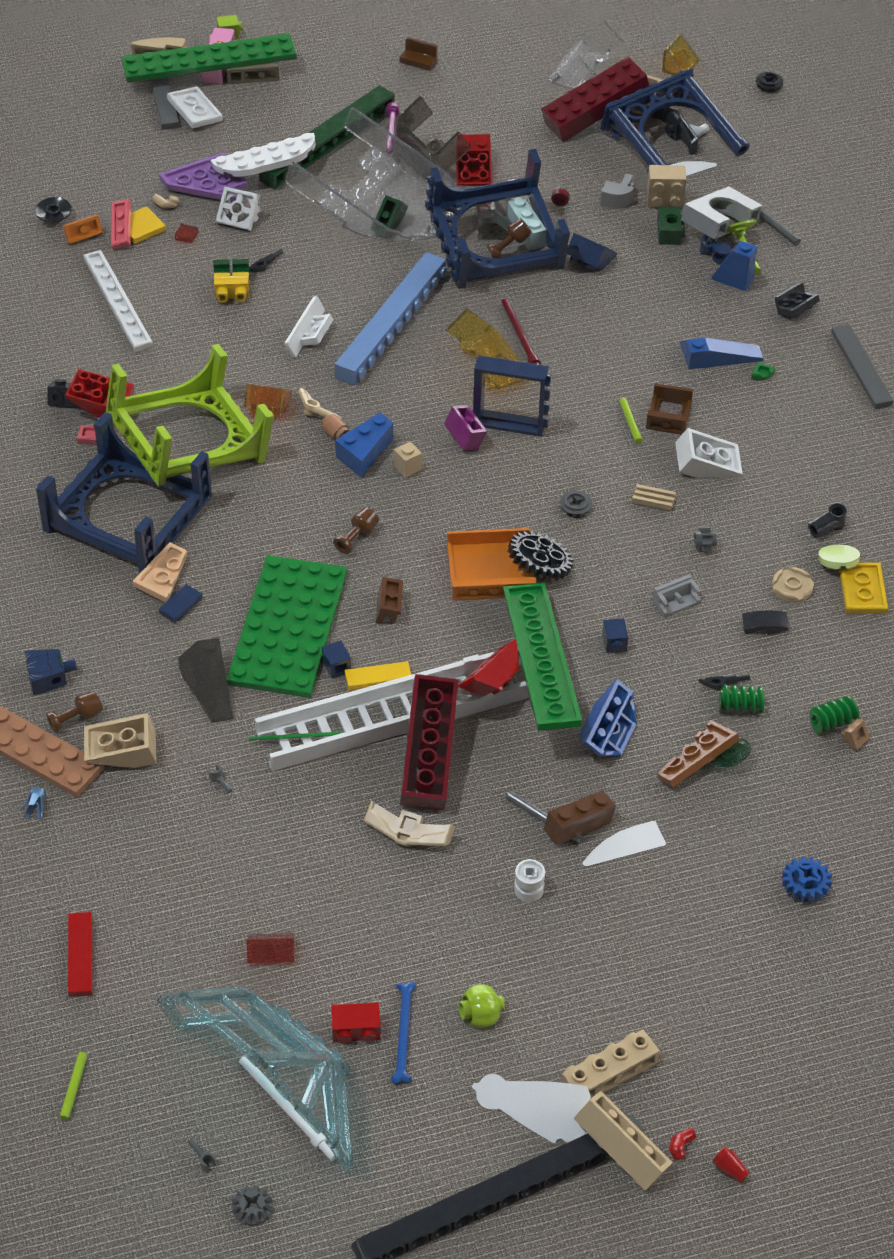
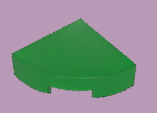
(762, 372)

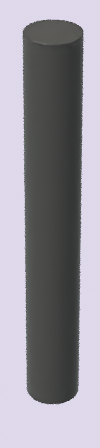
(779, 227)

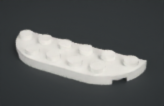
(265, 157)

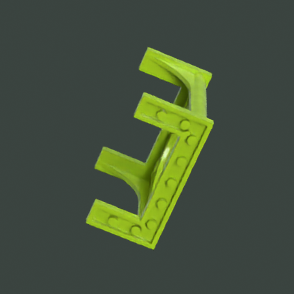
(205, 385)

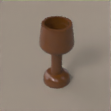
(517, 231)
(362, 523)
(86, 706)

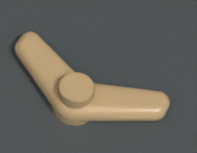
(312, 406)

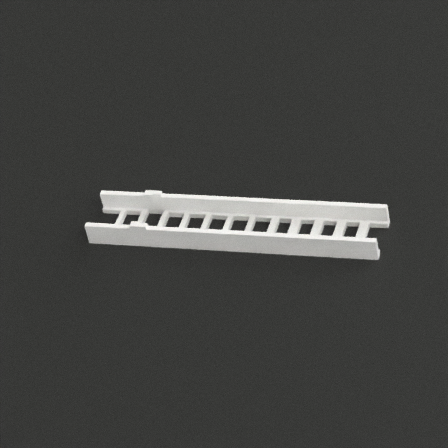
(368, 697)

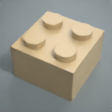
(666, 186)

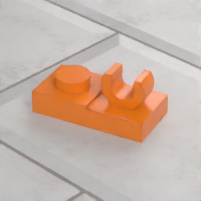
(82, 229)

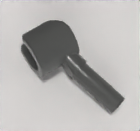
(218, 777)
(204, 1157)

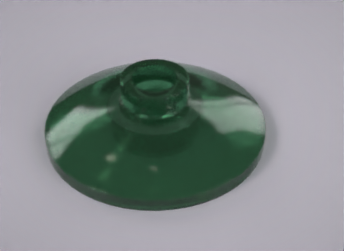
(733, 755)

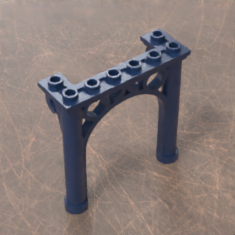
(684, 93)

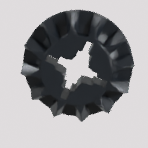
(769, 81)

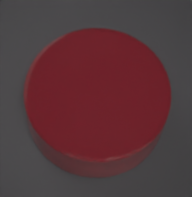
(560, 197)

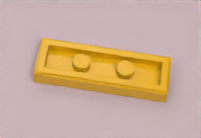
(373, 675)

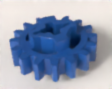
(807, 879)

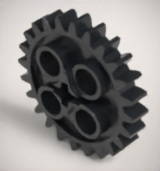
(540, 555)

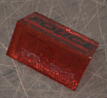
(270, 948)

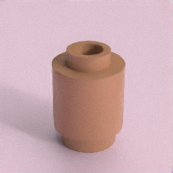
(334, 426)

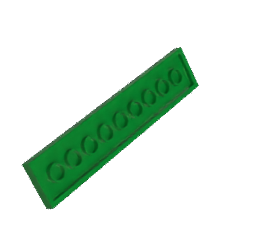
(208, 57)
(542, 657)

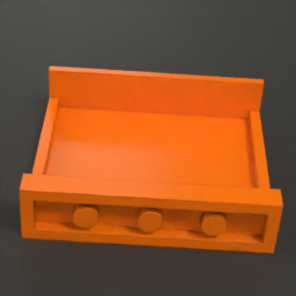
(482, 564)

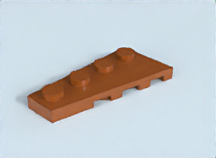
(694, 756)

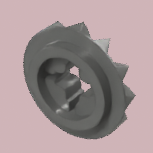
(580, 498)
(252, 1215)

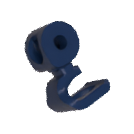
(719, 250)

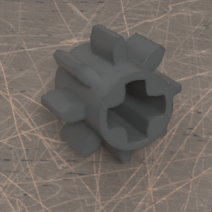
(705, 538)

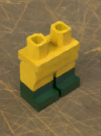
(232, 286)

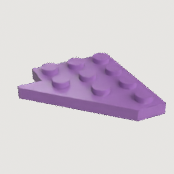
(202, 179)

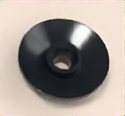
(53, 209)

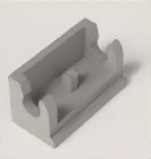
(676, 595)

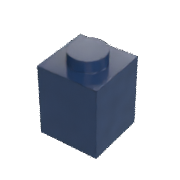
(615, 635)
(336, 659)

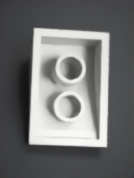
(707, 456)

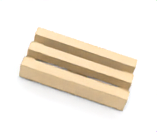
(650, 497)

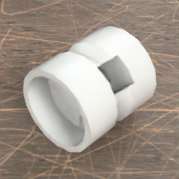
(529, 880)

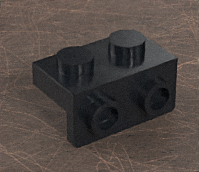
(795, 301)
(56, 394)

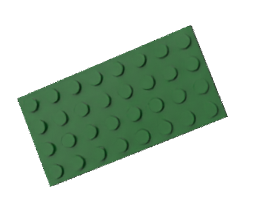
(287, 626)

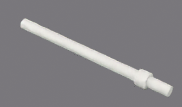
(317, 1140)

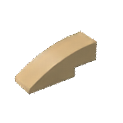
(157, 44)

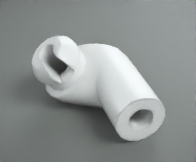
(700, 130)

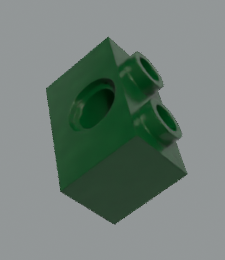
(670, 226)

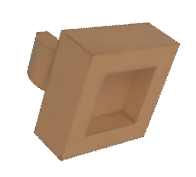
(856, 734)

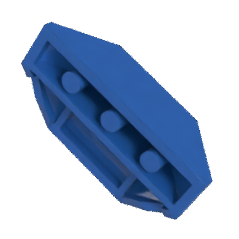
(610, 721)

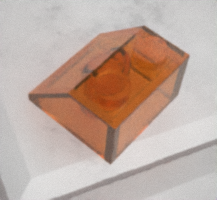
(274, 398)

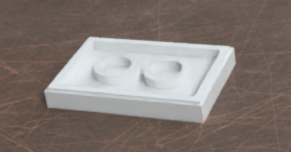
(194, 107)

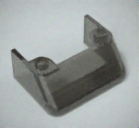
(437, 151)

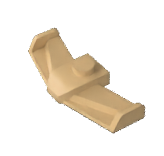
(408, 827)

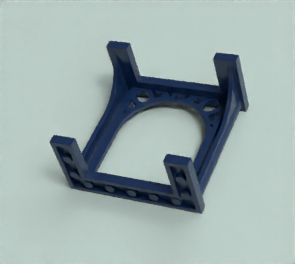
(459, 257)
(115, 454)

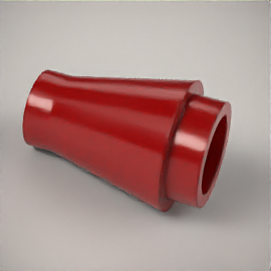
(730, 1164)

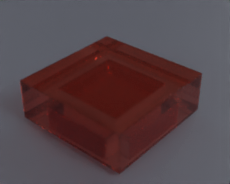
(186, 233)

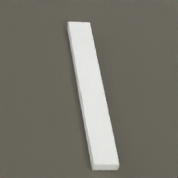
(118, 301)

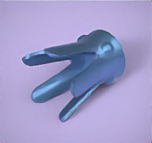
(35, 797)

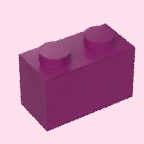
(465, 427)

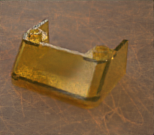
(483, 340)

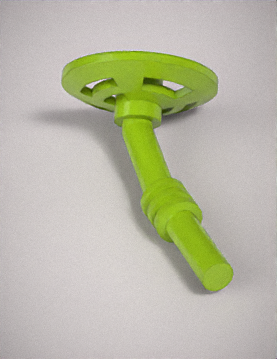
(739, 230)

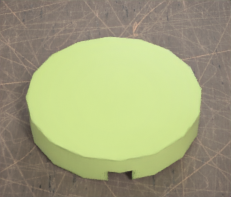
(839, 555)

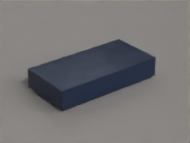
(180, 603)

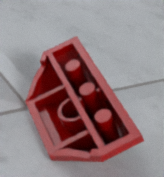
(493, 672)

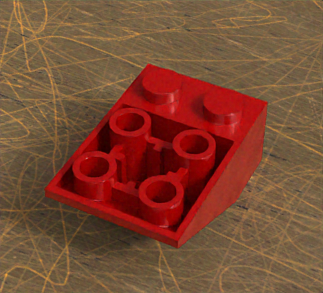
(476, 164)
(91, 392)

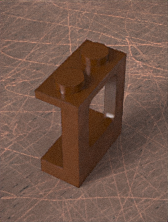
(668, 421)

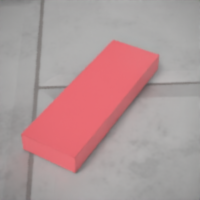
(121, 224)

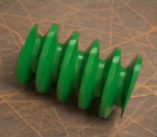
(741, 698)
(833, 713)

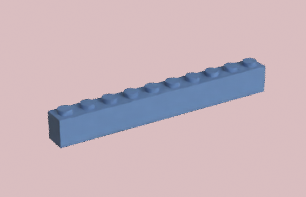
(390, 319)

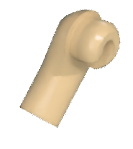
(163, 203)

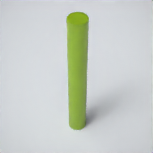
(630, 420)
(73, 1086)

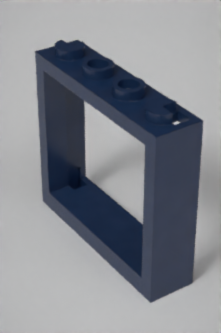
(513, 369)

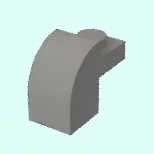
(618, 195)

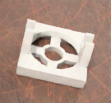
(225, 204)

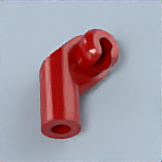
(678, 1143)

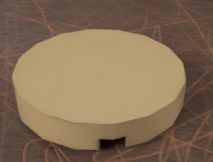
(792, 584)

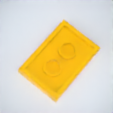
(863, 589)

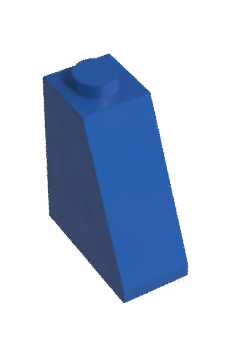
(738, 267)

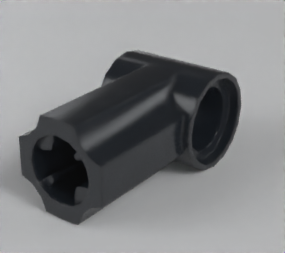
(829, 521)

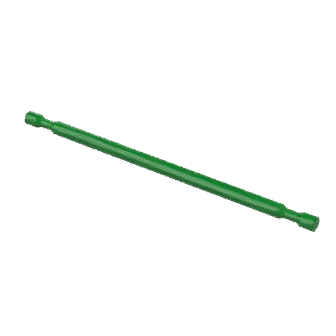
(290, 736)

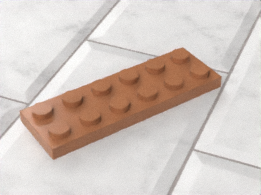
(45, 754)

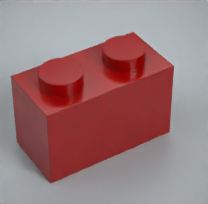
(356, 1022)

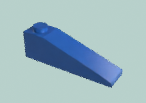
(715, 352)

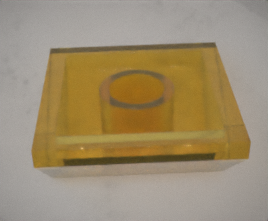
(679, 56)

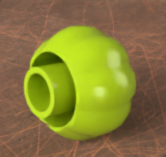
(481, 1006)

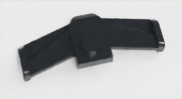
(677, 127)

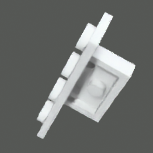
(309, 328)

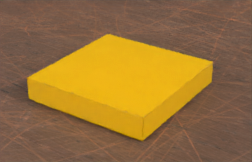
(145, 225)

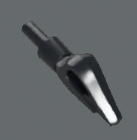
(261, 264)
(718, 681)

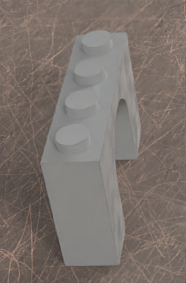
(708, 211)

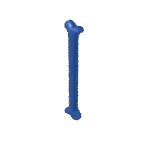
(401, 1075)

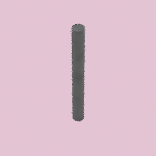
(533, 810)

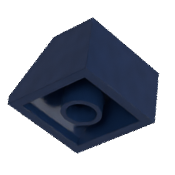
(589, 252)

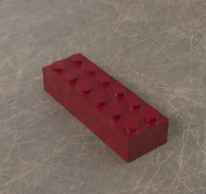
(587, 101)
(429, 742)

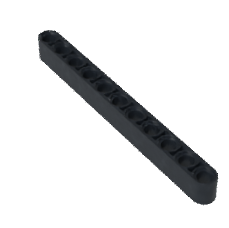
(480, 1200)

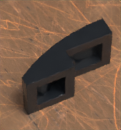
(768, 620)

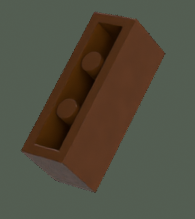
(579, 817)

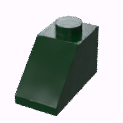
(391, 212)

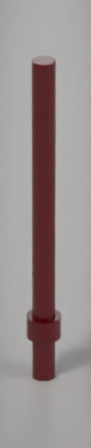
(532, 358)

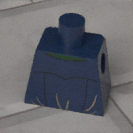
(47, 669)

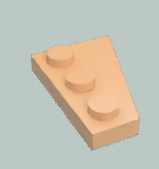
(162, 573)

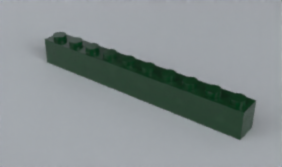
(333, 132)

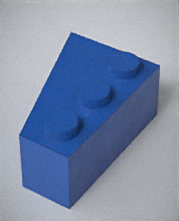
(364, 443)

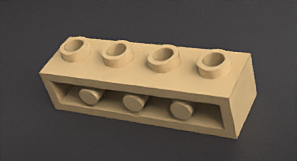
(614, 1064)
(622, 1140)

